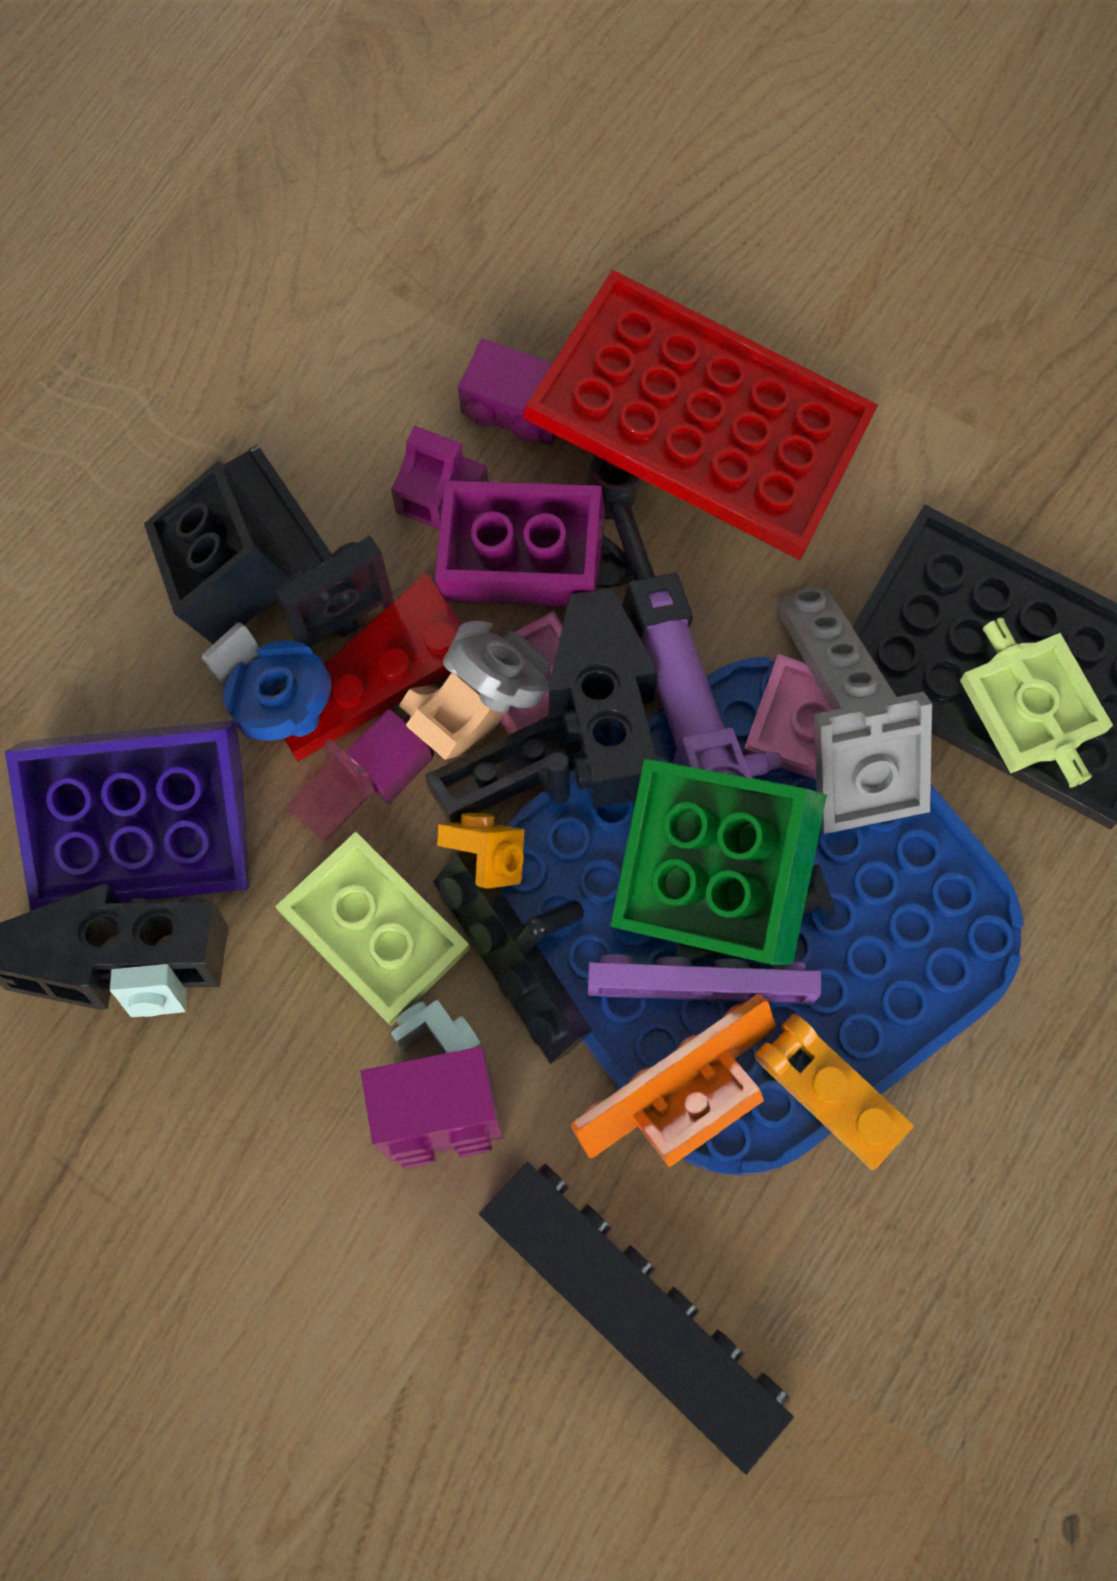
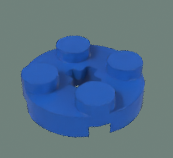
(291, 711)

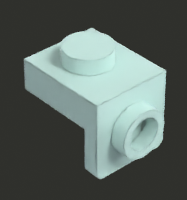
(148, 990)
(421, 1019)

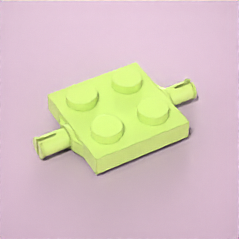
(1036, 702)

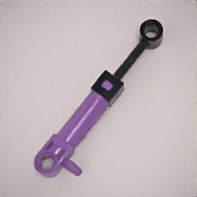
(663, 623)

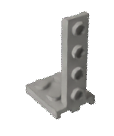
(871, 743)

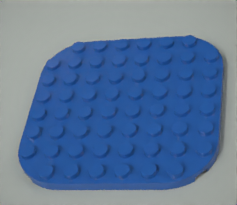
(905, 963)

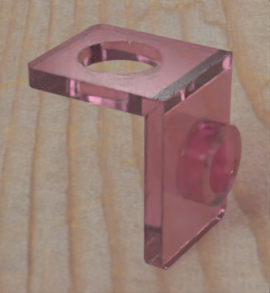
(332, 793)

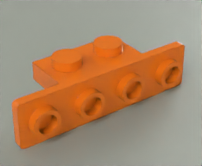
(686, 1093)

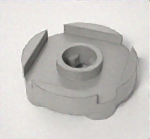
(500, 668)

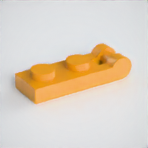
(835, 1093)

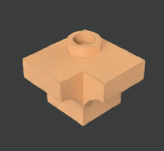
(450, 717)

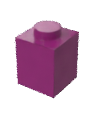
(390, 755)

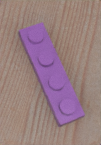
(724, 982)

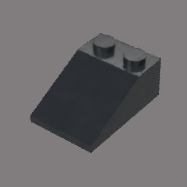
(215, 555)

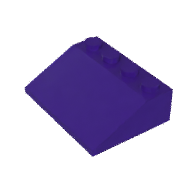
(131, 811)

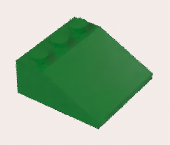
(719, 861)

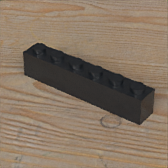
(637, 1317)

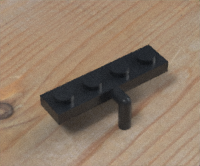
(508, 768)
(514, 957)

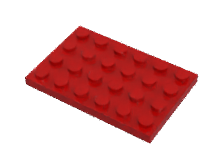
(702, 413)

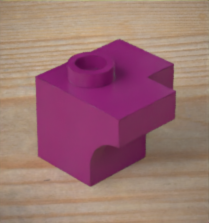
(425, 468)

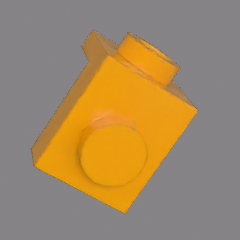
(497, 848)

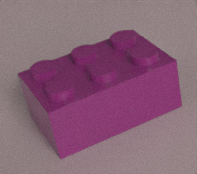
(519, 542)
(432, 1107)

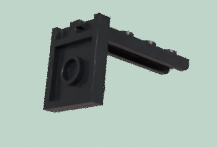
(324, 588)

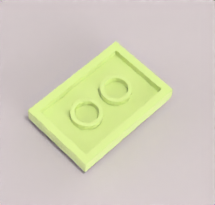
(373, 928)

